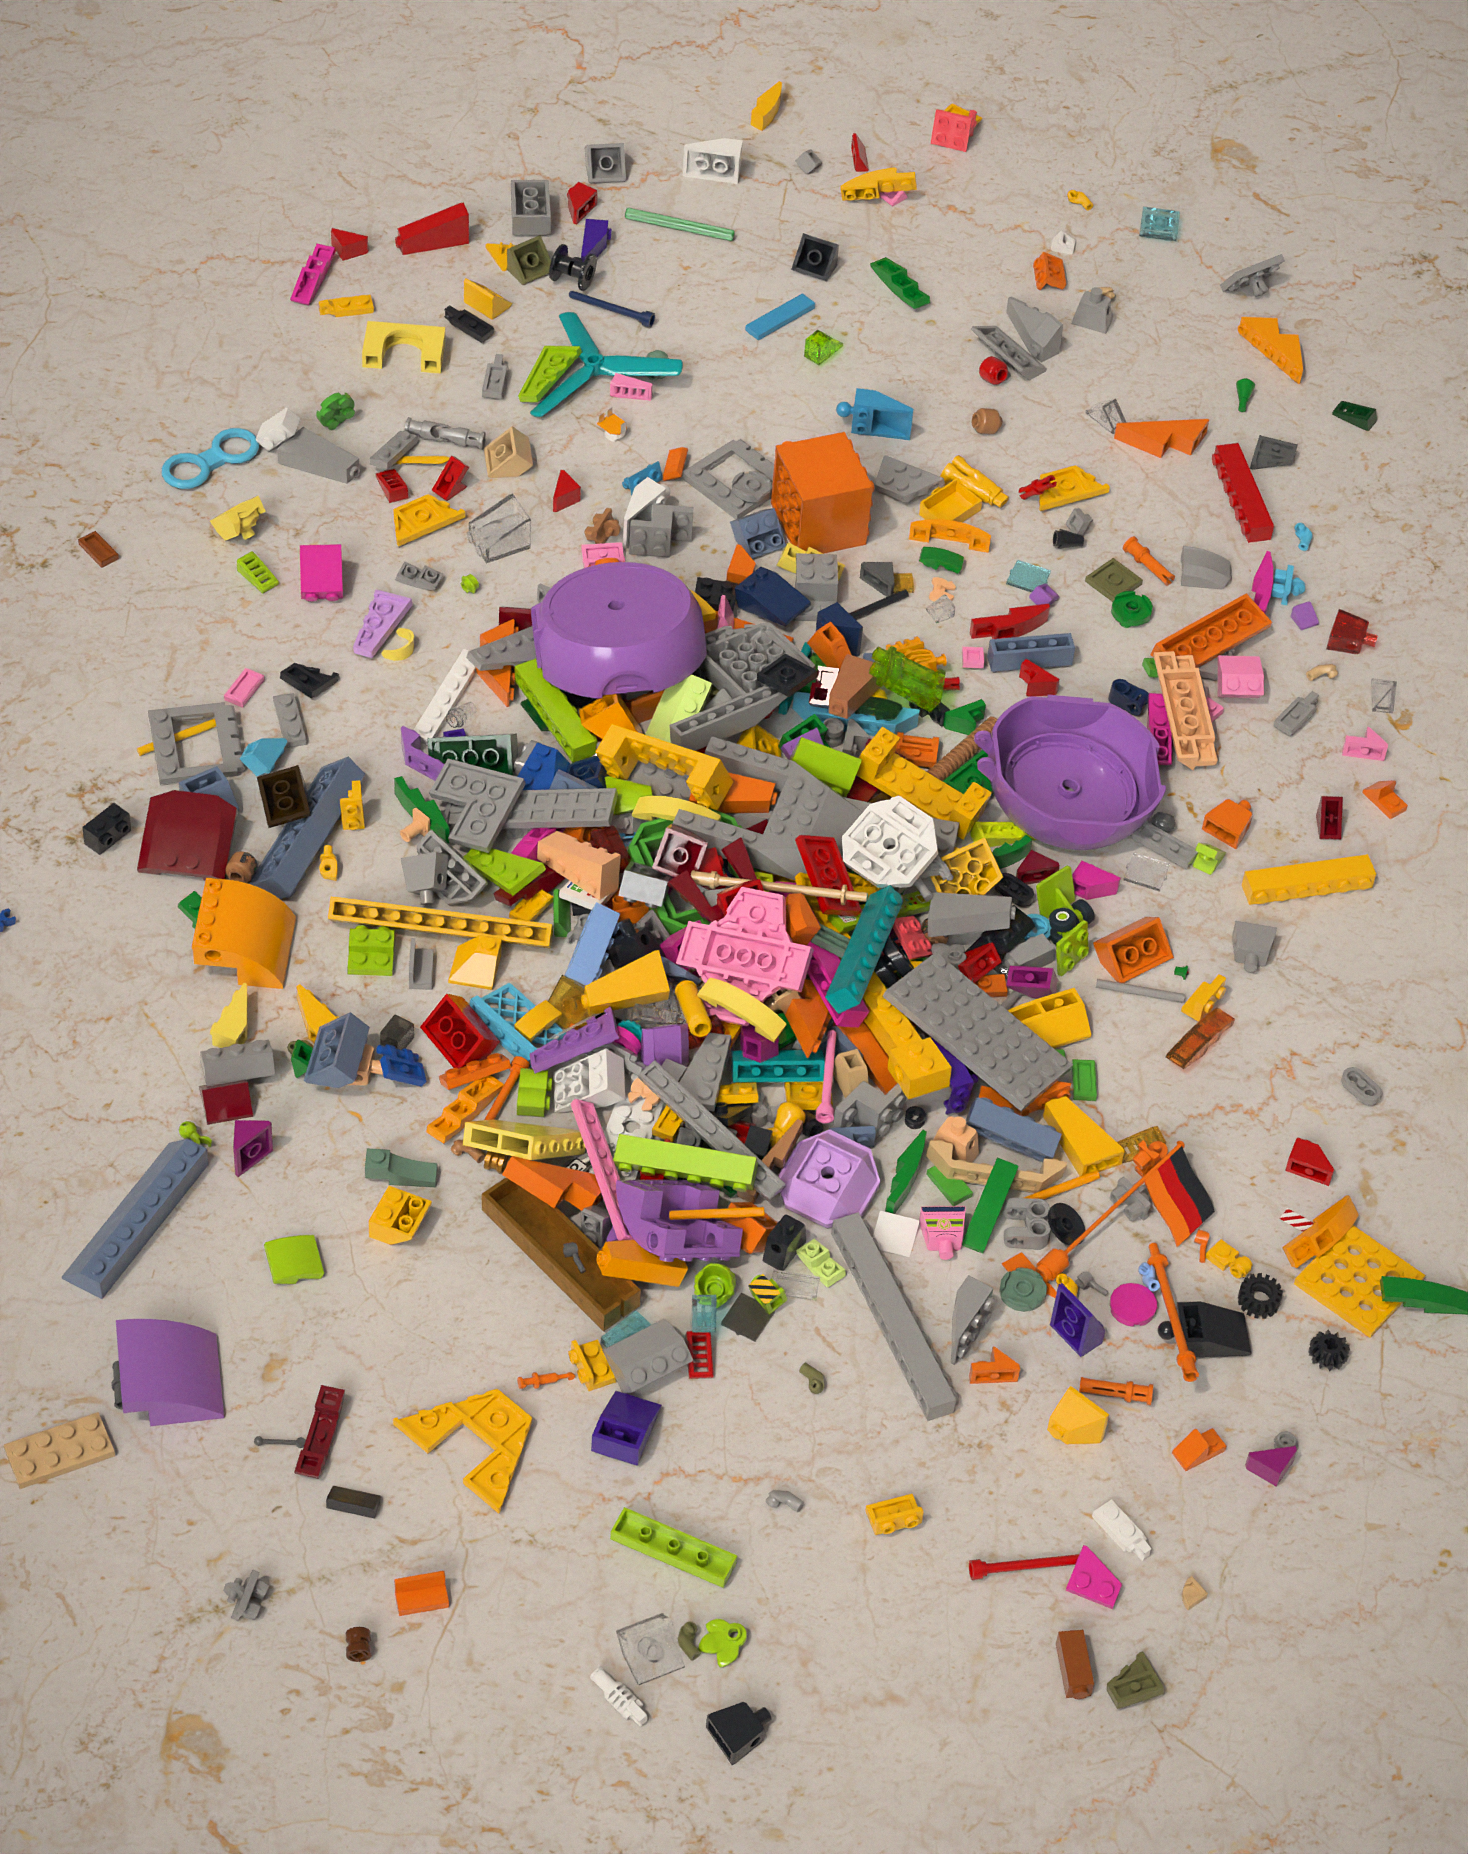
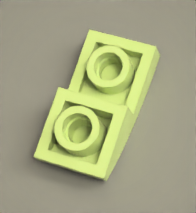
(818, 1261)

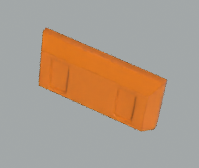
(675, 463)

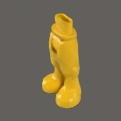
(974, 481)

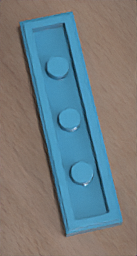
(780, 316)

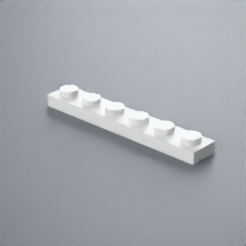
(445, 698)

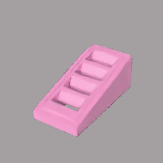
(623, 387)

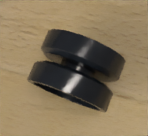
(892, 962)

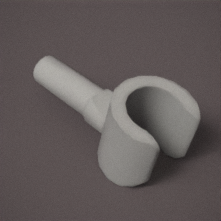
(1085, 1279)

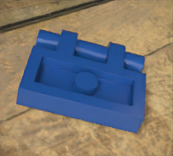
(401, 1065)

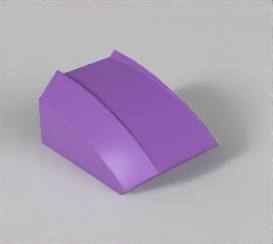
(665, 1043)

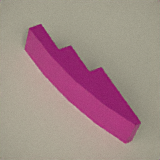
(313, 274)
(1263, 582)

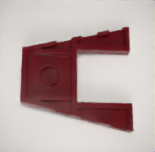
(689, 891)

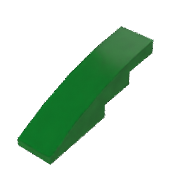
(897, 280)
(413, 799)
(907, 1170)
(990, 1205)
(1424, 1294)

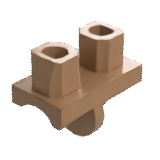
(603, 527)

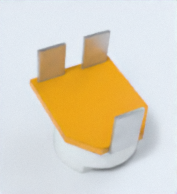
(614, 426)

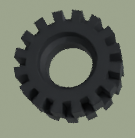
(1257, 1306)

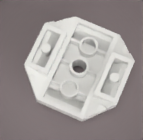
(889, 824)

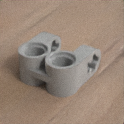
(1026, 1210)

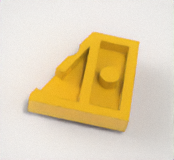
(738, 1093)

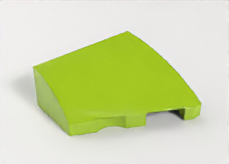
(628, 794)

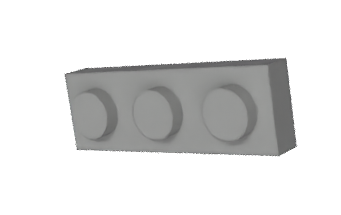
(393, 450)
(289, 720)
(1165, 844)

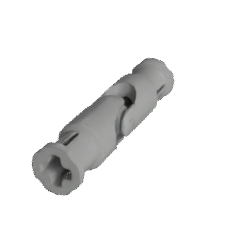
(459, 435)

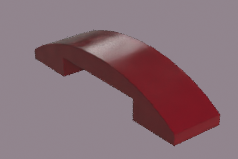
(321, 1432)

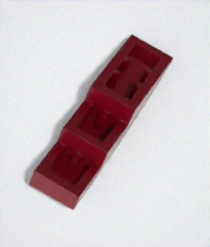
(545, 881)

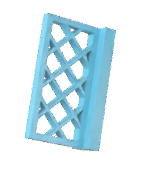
(505, 1030)

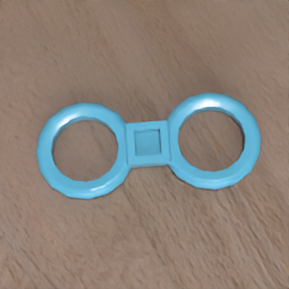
(210, 458)

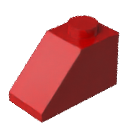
(581, 201)
(1309, 1162)

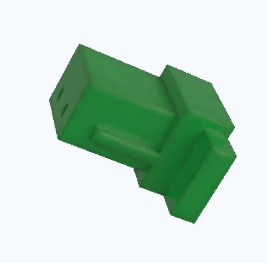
(1181, 971)

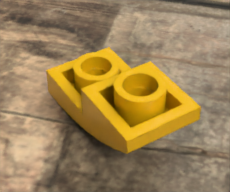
(537, 1020)

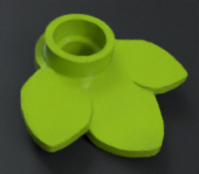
(720, 1642)

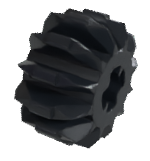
(1329, 1350)

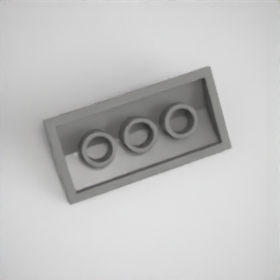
(1010, 351)

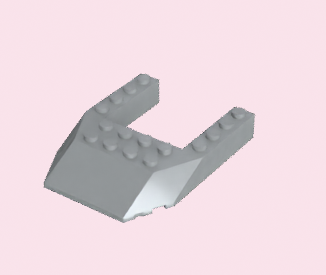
(733, 665)
(802, 808)

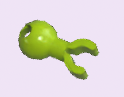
(189, 1131)

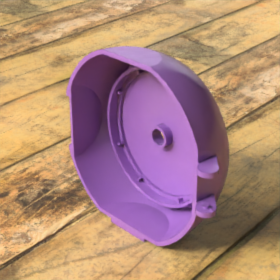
(618, 630)
(1077, 745)

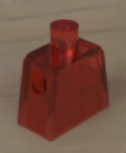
(1350, 633)

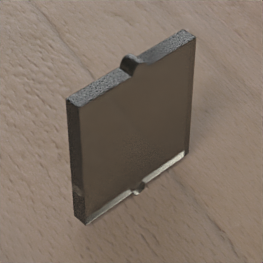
(747, 1317)

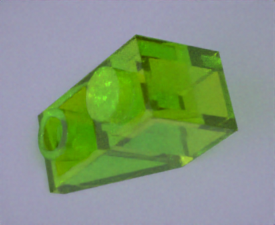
(820, 347)

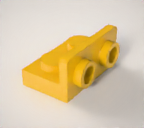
(352, 808)
(591, 1364)

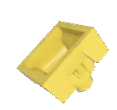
(239, 519)

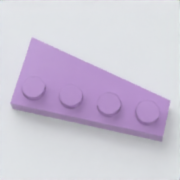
(383, 617)

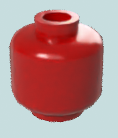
(993, 370)

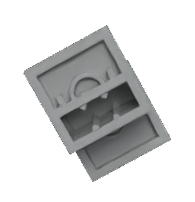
(655, 536)
(817, 582)
(870, 1108)

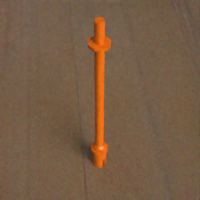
(1185, 1359)

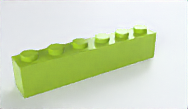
(555, 712)
(685, 1162)

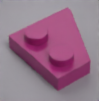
(1093, 1580)

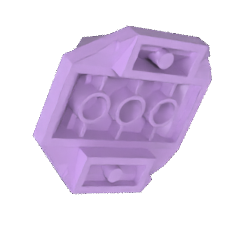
(822, 1199)

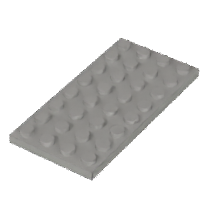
(978, 1031)

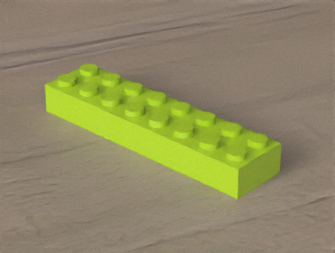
(673, 1547)

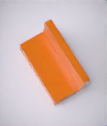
(421, 1593)

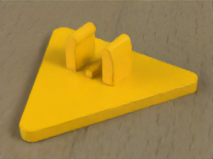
(499, 253)

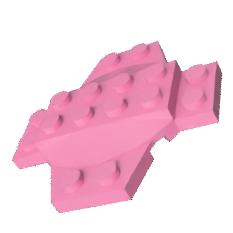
(747, 950)

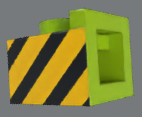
(767, 1293)

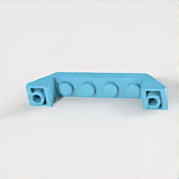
(905, 721)

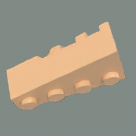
(581, 863)

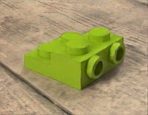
(371, 951)

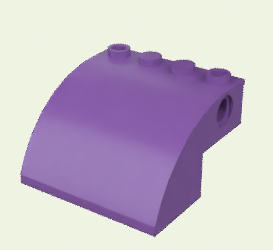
(646, 1215)

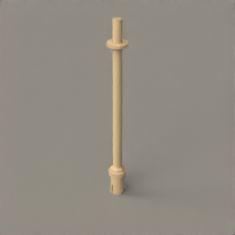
(714, 880)

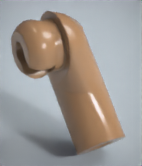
(475, 1153)

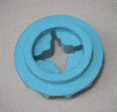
(1042, 926)

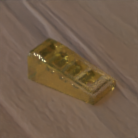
(1148, 1135)

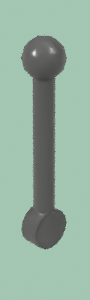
(300, 1442)

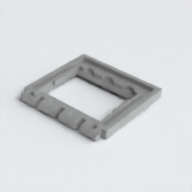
(718, 492)
(165, 745)

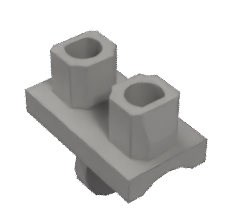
(1137, 1202)
(244, 1606)

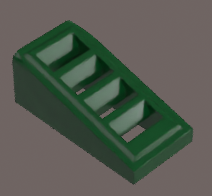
(1357, 415)

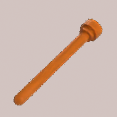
(516, 1065)

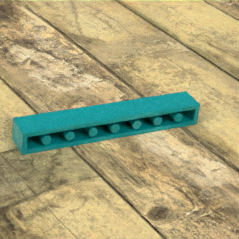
(864, 949)

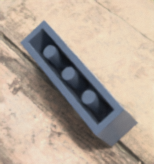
(1041, 650)
(1013, 1130)

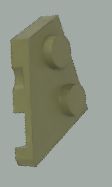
(1135, 1683)

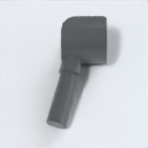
(571, 1250)

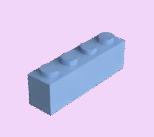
(592, 945)

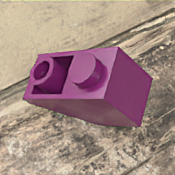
(757, 1046)

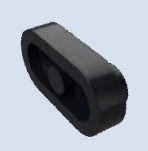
(1019, 891)

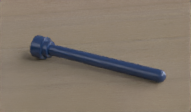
(646, 318)

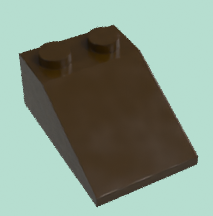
(284, 796)

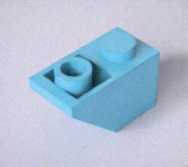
(262, 754)

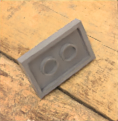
(1253, 276)

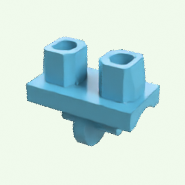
(1284, 577)

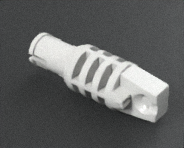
(620, 1697)

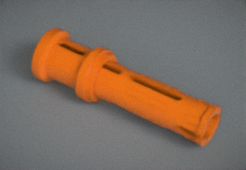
(1142, 555)
(1127, 1391)

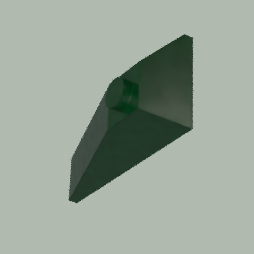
(491, 752)

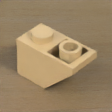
(849, 1071)

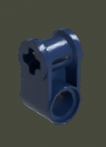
(1127, 696)

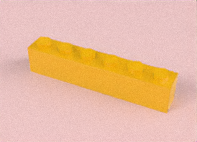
(1308, 879)

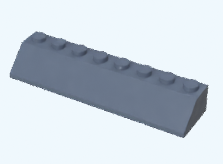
(303, 838)
(137, 1217)

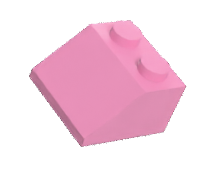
(1240, 677)

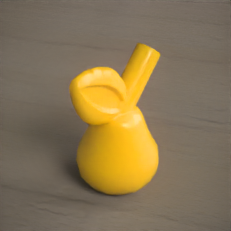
(786, 1116)

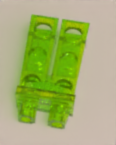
(907, 678)

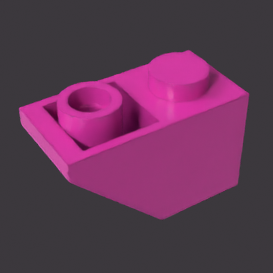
(1094, 882)

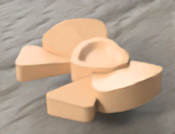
(939, 588)
(639, 1089)

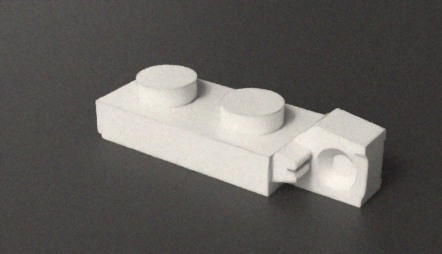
(1122, 1529)

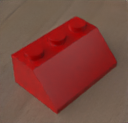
(459, 1032)

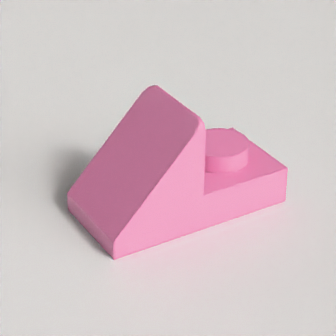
(1369, 747)

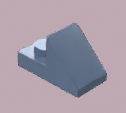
(863, 1134)

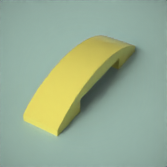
(667, 808)
(744, 1006)

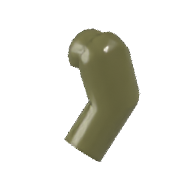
(815, 1377)
(686, 1639)

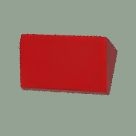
(859, 154)

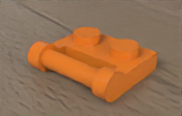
(918, 750)

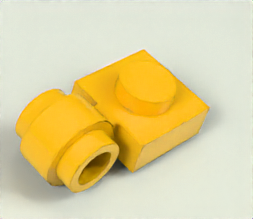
(1226, 1256)

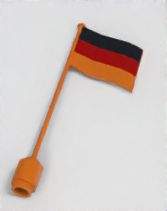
(1175, 1195)

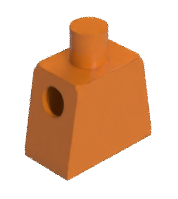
(1229, 821)

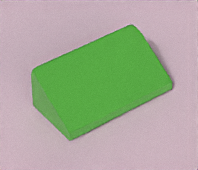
(561, 915)

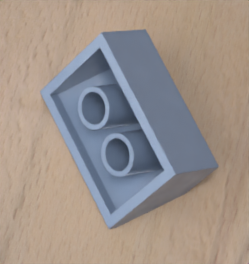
(337, 1052)

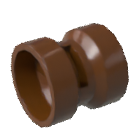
(358, 1644)

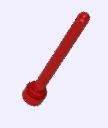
(979, 1568)

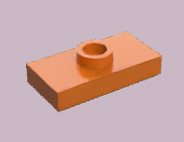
(993, 985)

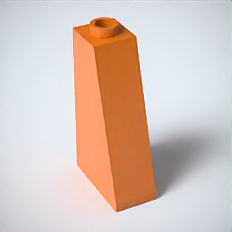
(747, 796)

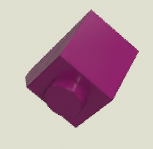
(1032, 981)

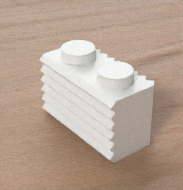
(278, 429)

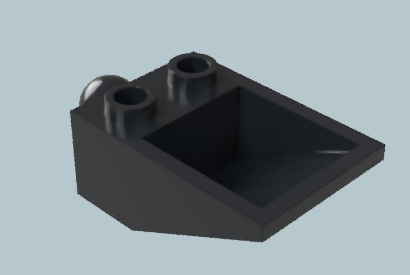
(1210, 1330)

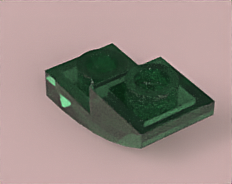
(882, 708)

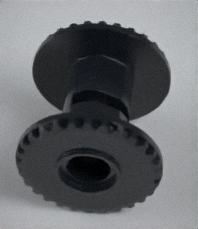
(573, 267)

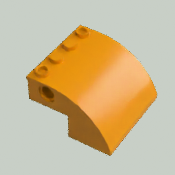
(244, 931)

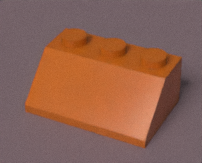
(1134, 949)

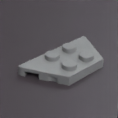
(904, 480)

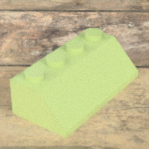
(677, 704)

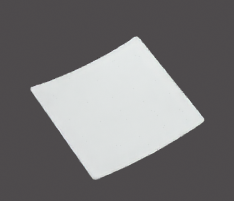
(895, 1233)

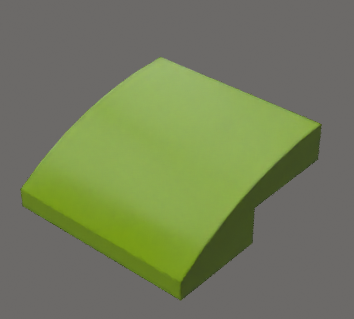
(293, 1259)

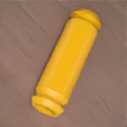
(693, 1008)

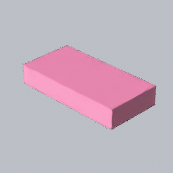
(244, 687)

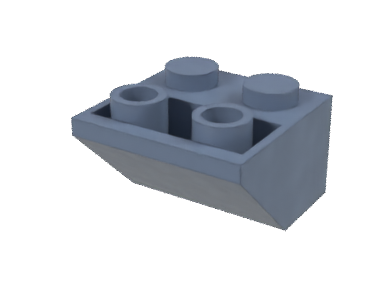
(758, 532)
(210, 782)

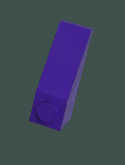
(595, 237)

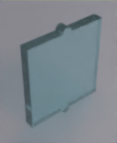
(1027, 576)

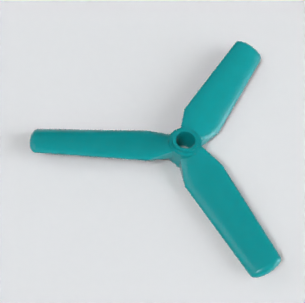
(597, 364)

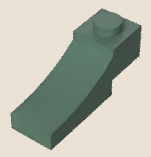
(399, 1170)

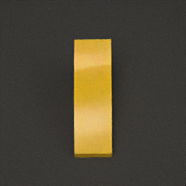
(767, 107)

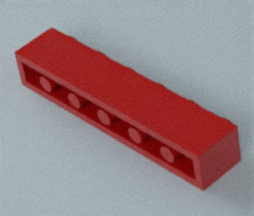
(1243, 492)

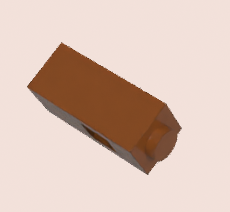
(1074, 1664)

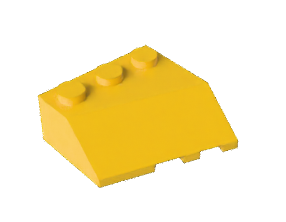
(972, 870)

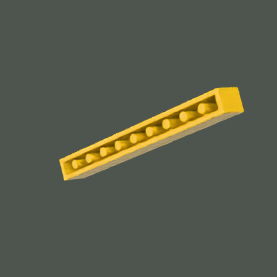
(440, 922)

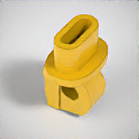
(328, 860)

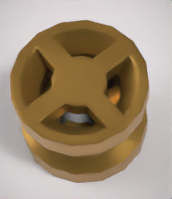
(496, 1161)

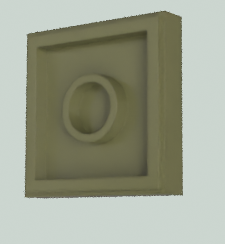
(1113, 579)

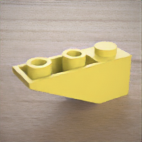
(233, 1023)

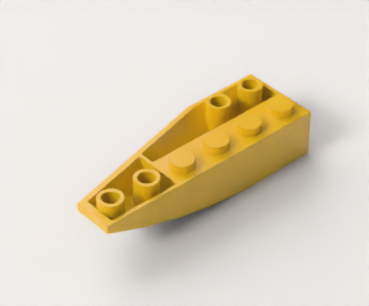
(1055, 1018)

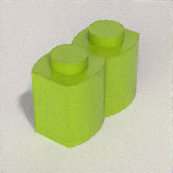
(533, 1092)

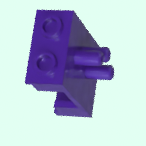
(960, 1083)

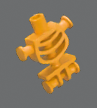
(915, 651)

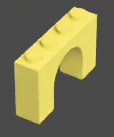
(383, 335)

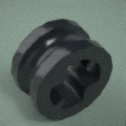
(920, 1120)

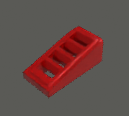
(393, 489)
(693, 1337)

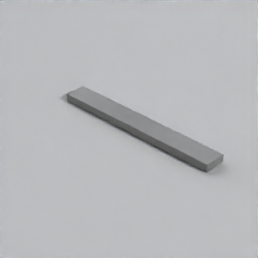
(706, 1125)

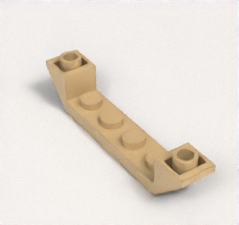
(1029, 1181)

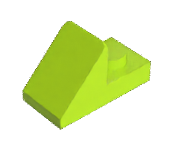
(1208, 857)

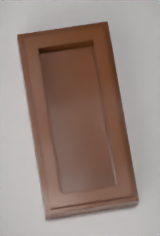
(98, 549)

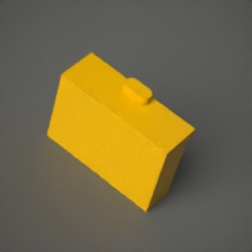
(950, 503)

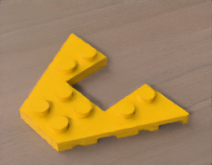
(493, 1420)

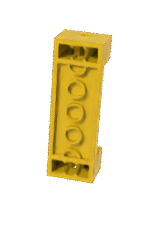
(707, 775)
(932, 796)

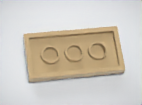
(59, 1450)

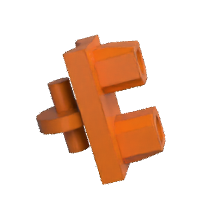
(1149, 1157)

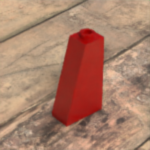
(435, 231)

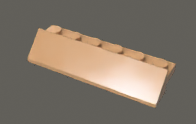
(1186, 709)

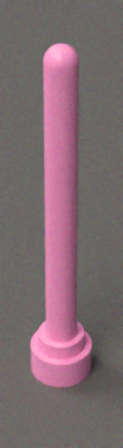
(825, 1110)

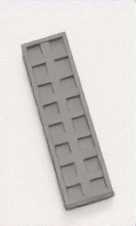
(554, 809)

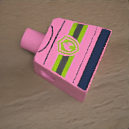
(942, 1228)

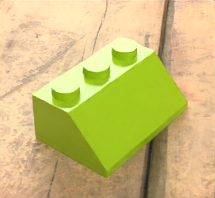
(827, 764)

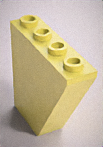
(523, 1139)

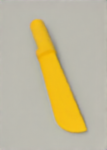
(423, 459)

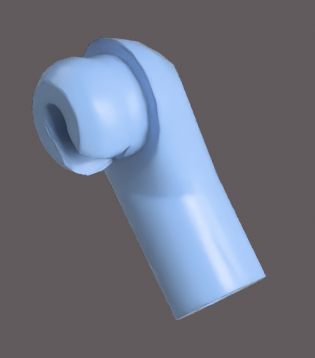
(1149, 1276)

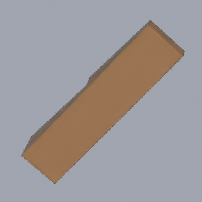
(777, 1156)

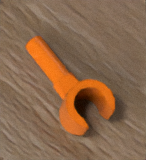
(1202, 1238)

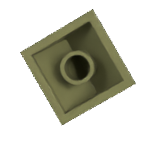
(528, 260)

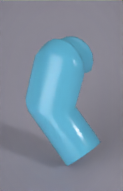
(1304, 535)

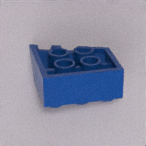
(541, 767)

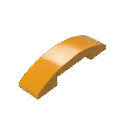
(950, 530)

